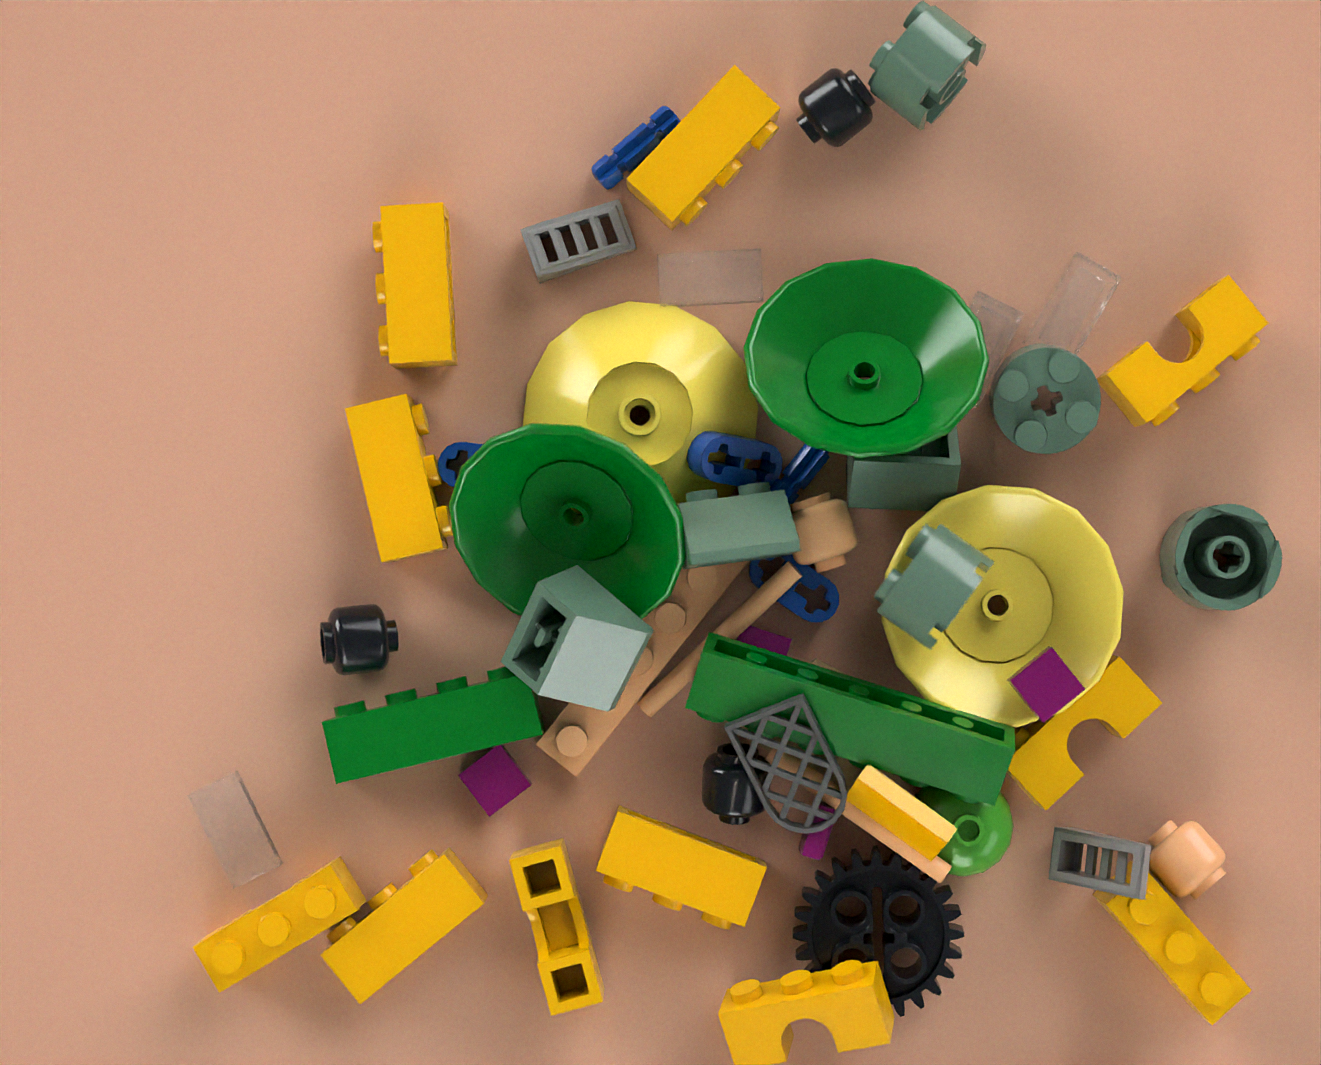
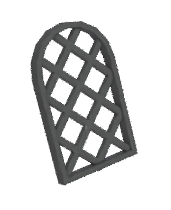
(734, 728)

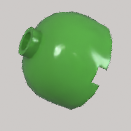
(981, 831)

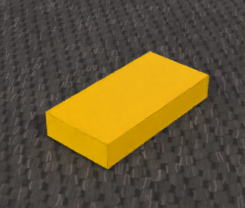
(900, 813)

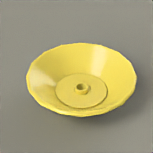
(649, 360)
(1055, 592)

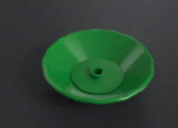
(875, 323)
(519, 525)

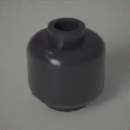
(835, 107)
(358, 639)
(728, 787)

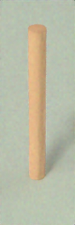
(730, 628)
(936, 869)

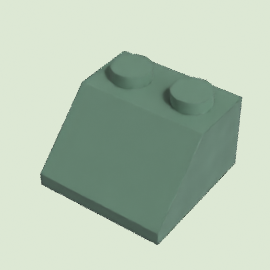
(907, 479)
(737, 527)

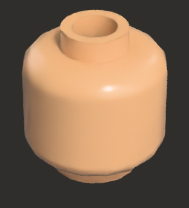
(823, 531)
(1186, 858)

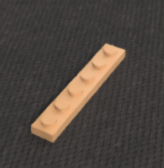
(583, 729)

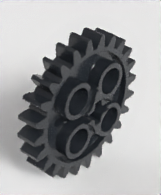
(924, 930)

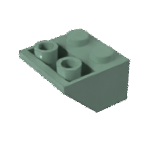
(576, 641)

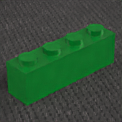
(431, 726)

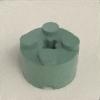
(925, 65)
(1071, 412)
(1241, 536)
(933, 584)

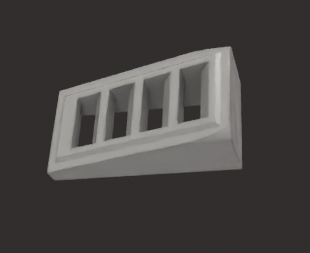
(554, 227)
(1067, 861)

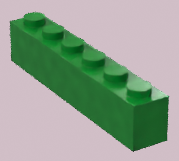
(858, 718)

